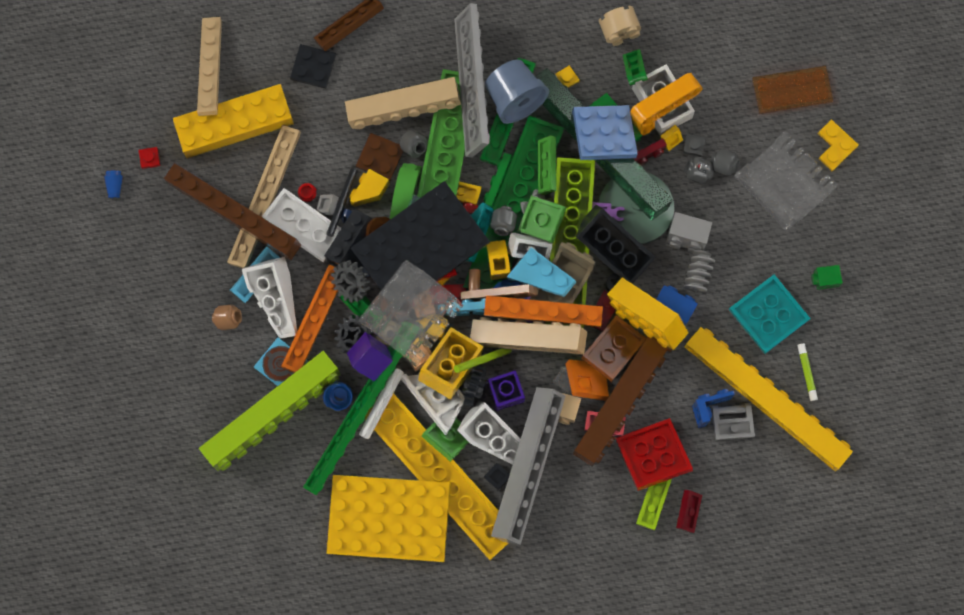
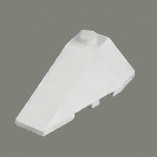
(273, 289)
(489, 432)

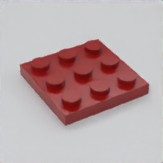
(654, 454)

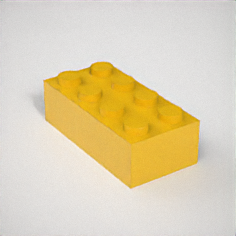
(647, 313)

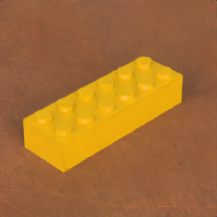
(235, 121)

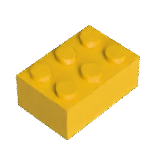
(439, 368)

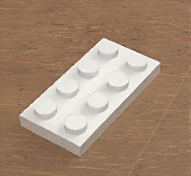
(301, 222)

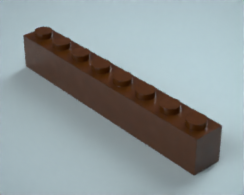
(232, 212)
(621, 401)

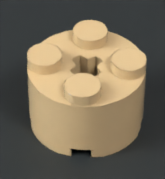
(620, 25)

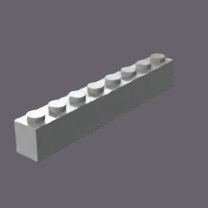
(528, 466)

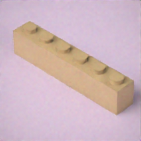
(403, 103)
(529, 336)

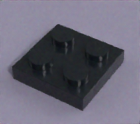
(313, 66)

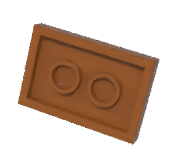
(613, 348)

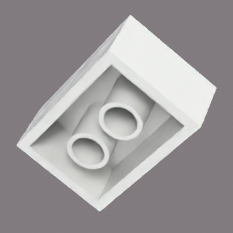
(657, 80)

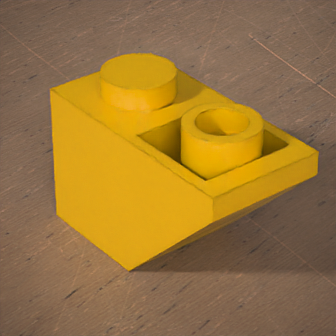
(371, 188)
(498, 260)

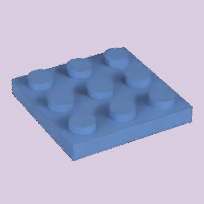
(604, 132)

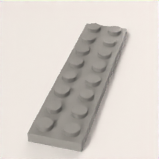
(471, 81)

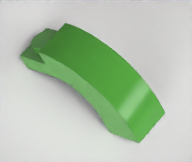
(405, 187)

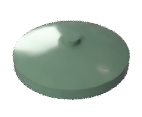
(634, 218)

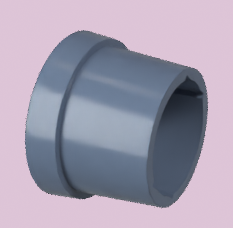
(515, 91)

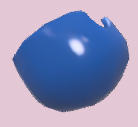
(341, 391)

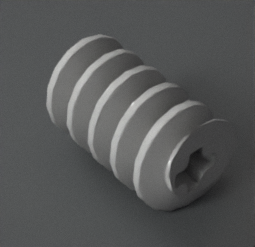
(698, 271)

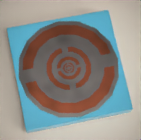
(271, 362)

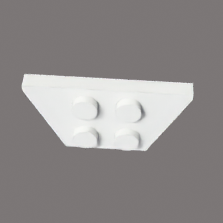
(439, 407)

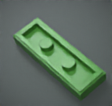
(547, 165)

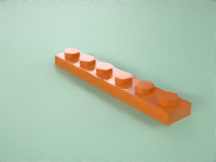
(543, 311)
(311, 323)

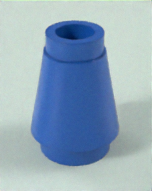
(113, 183)

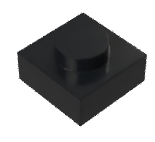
(497, 476)

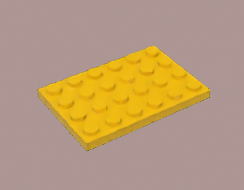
(388, 518)

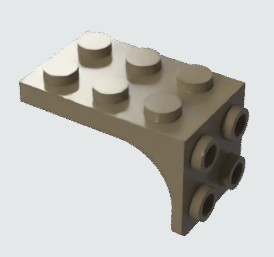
(576, 265)

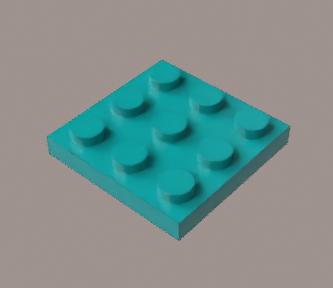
(769, 314)

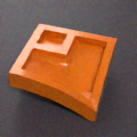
(586, 381)

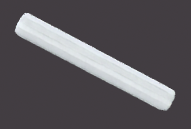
(381, 404)

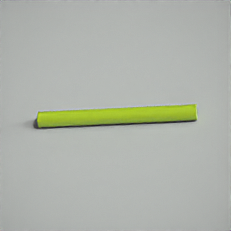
(482, 359)

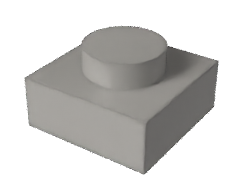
(327, 204)

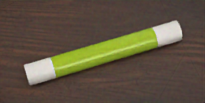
(807, 372)

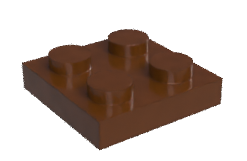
(380, 156)

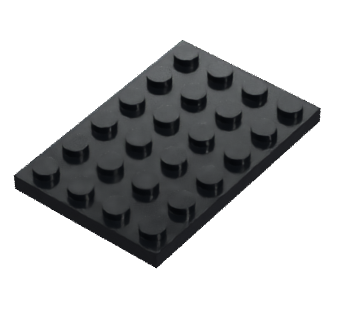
(429, 233)

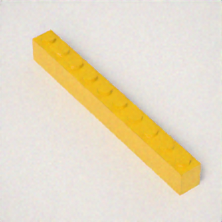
(768, 399)

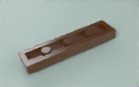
(348, 23)

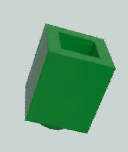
(827, 277)

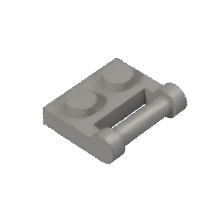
(733, 428)

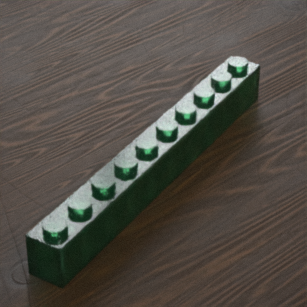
(625, 172)

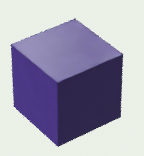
(369, 356)
(506, 390)

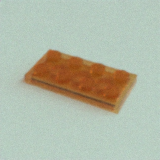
(792, 89)

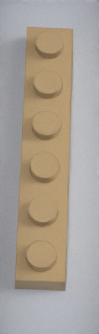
(209, 66)

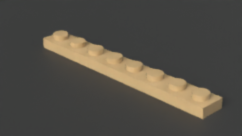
(266, 192)

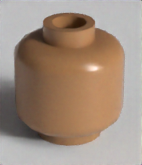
(227, 317)

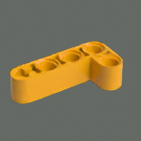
(664, 101)

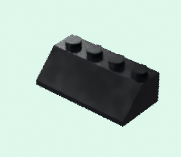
(614, 244)

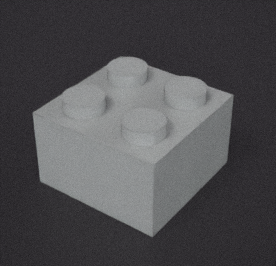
(688, 232)

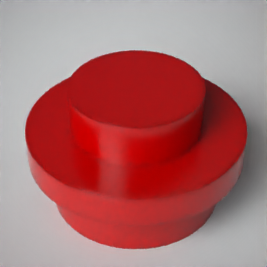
(307, 192)

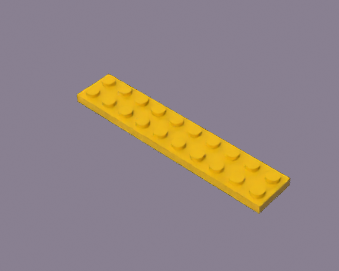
(466, 501)

